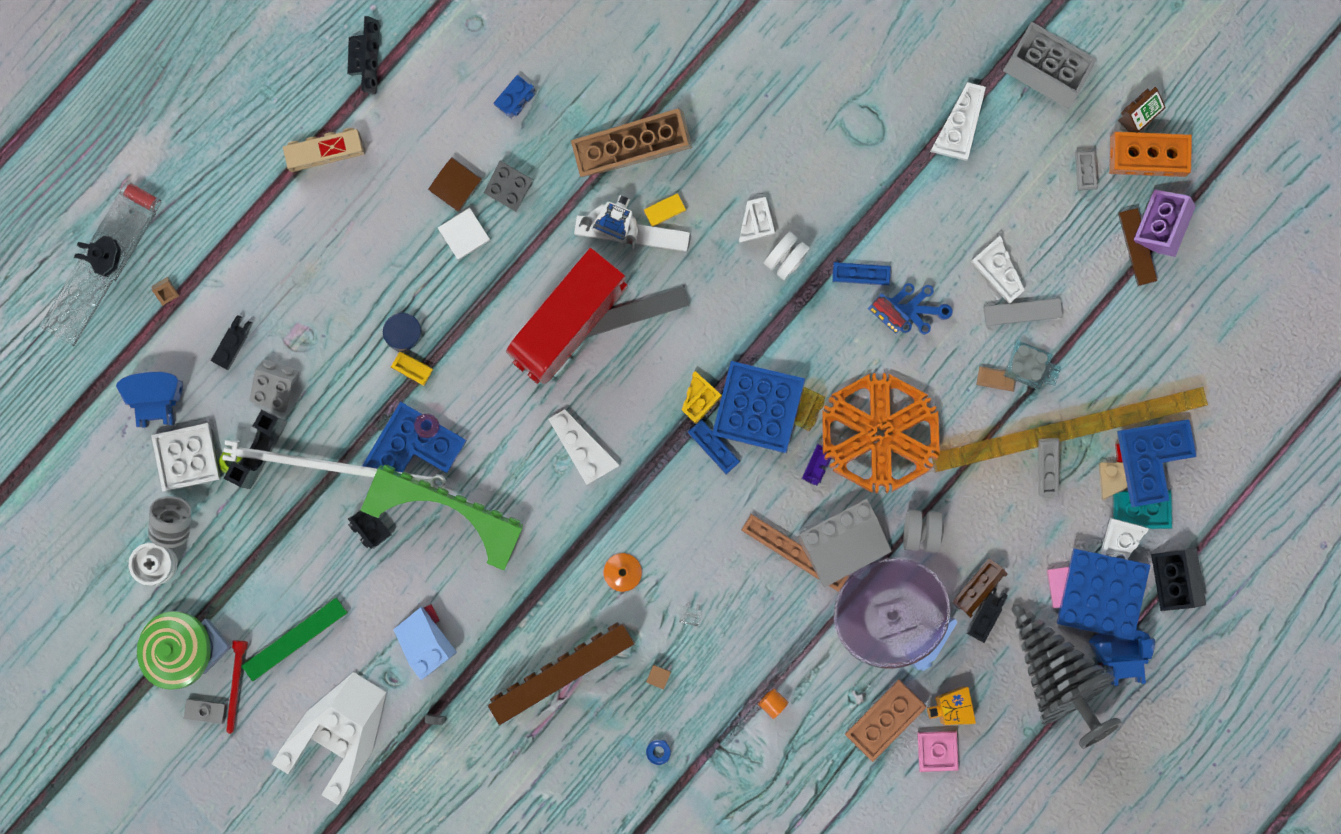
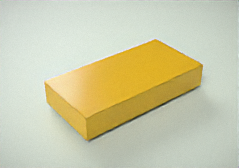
(664, 210)
(412, 368)

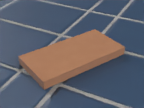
(886, 720)

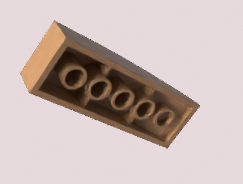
(632, 143)

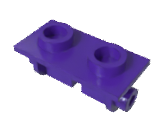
(814, 471)

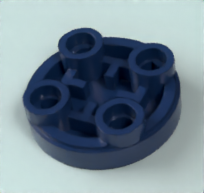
(402, 332)

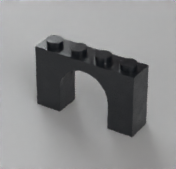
(268, 432)

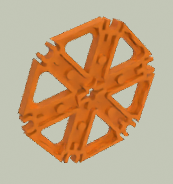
(895, 424)

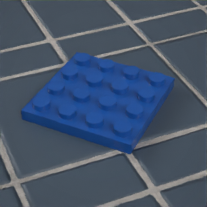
(758, 407)
(1103, 594)

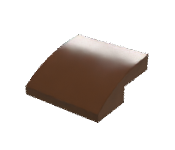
(455, 184)

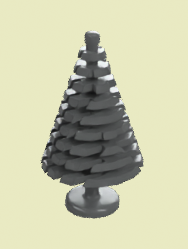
(1063, 677)

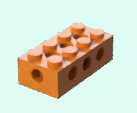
(1158, 144)

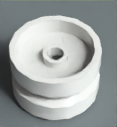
(787, 256)
(141, 564)

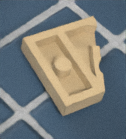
(1112, 479)

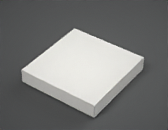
(463, 234)

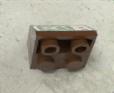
(1142, 112)

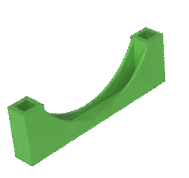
(394, 488)

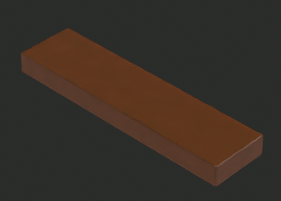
(1138, 254)

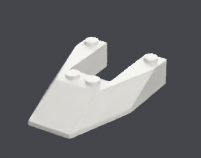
(344, 724)

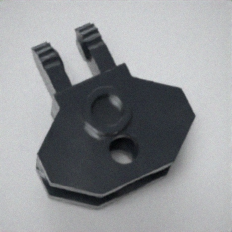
(102, 255)

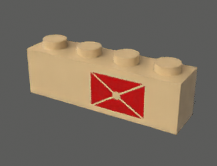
(323, 150)

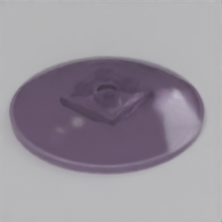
(887, 588)

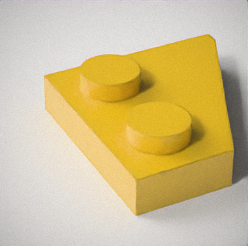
(699, 398)

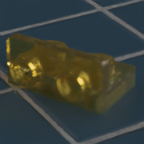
(809, 407)

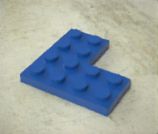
(400, 443)
(1145, 452)

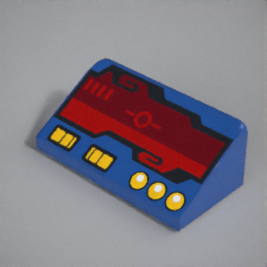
(888, 313)

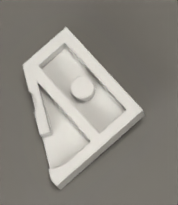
(756, 221)

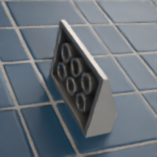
(1050, 65)
(844, 543)

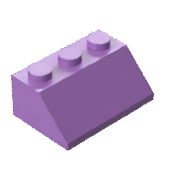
(1165, 222)

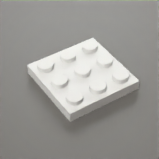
(185, 457)

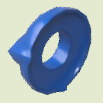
(652, 757)

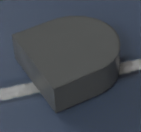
(434, 719)

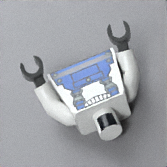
(613, 221)

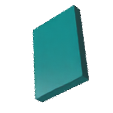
(1150, 516)

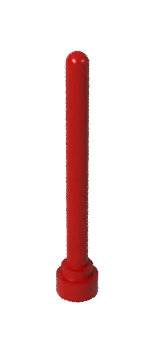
(239, 649)

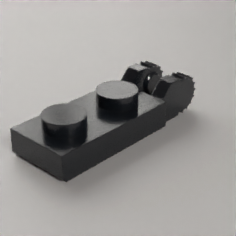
(231, 344)
(986, 617)

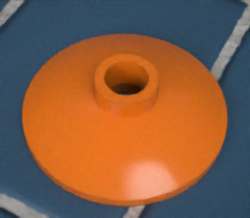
(632, 568)

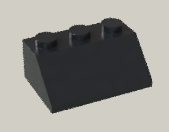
(1178, 579)

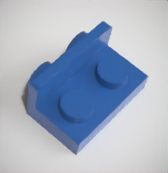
(514, 96)

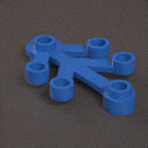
(912, 308)

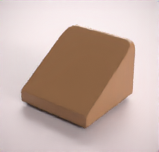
(164, 291)
(658, 676)

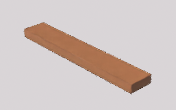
(783, 546)

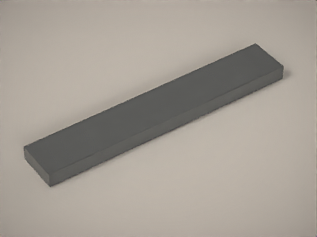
(641, 310)

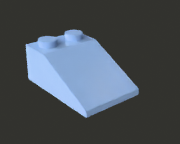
(423, 643)

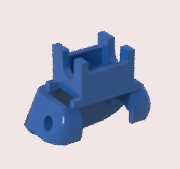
(151, 396)
(1124, 656)

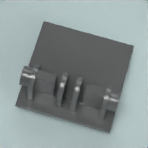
(508, 186)

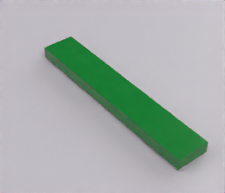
(294, 639)

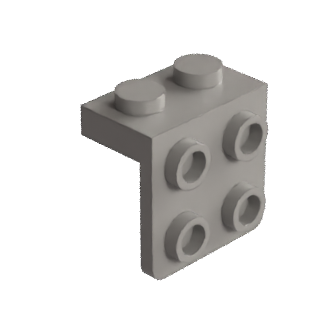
(273, 385)

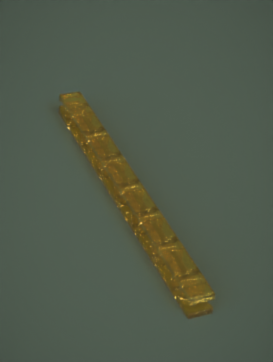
(1071, 429)

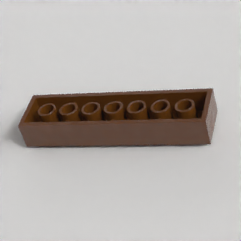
(561, 673)

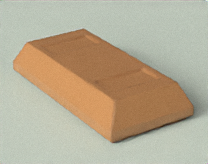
(994, 379)

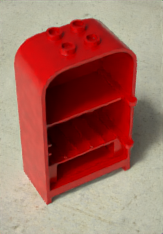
(567, 317)

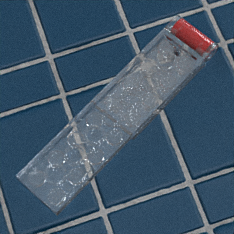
(85, 288)

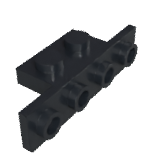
(364, 55)

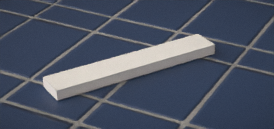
(646, 236)

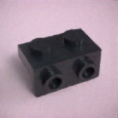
(369, 528)

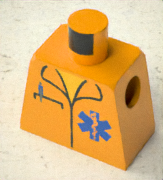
(953, 707)

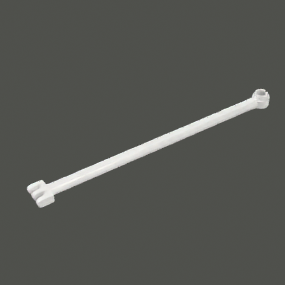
(312, 463)

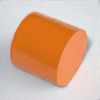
(773, 703)

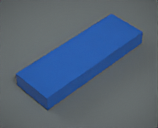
(861, 274)
(713, 447)

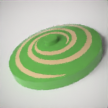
(173, 650)

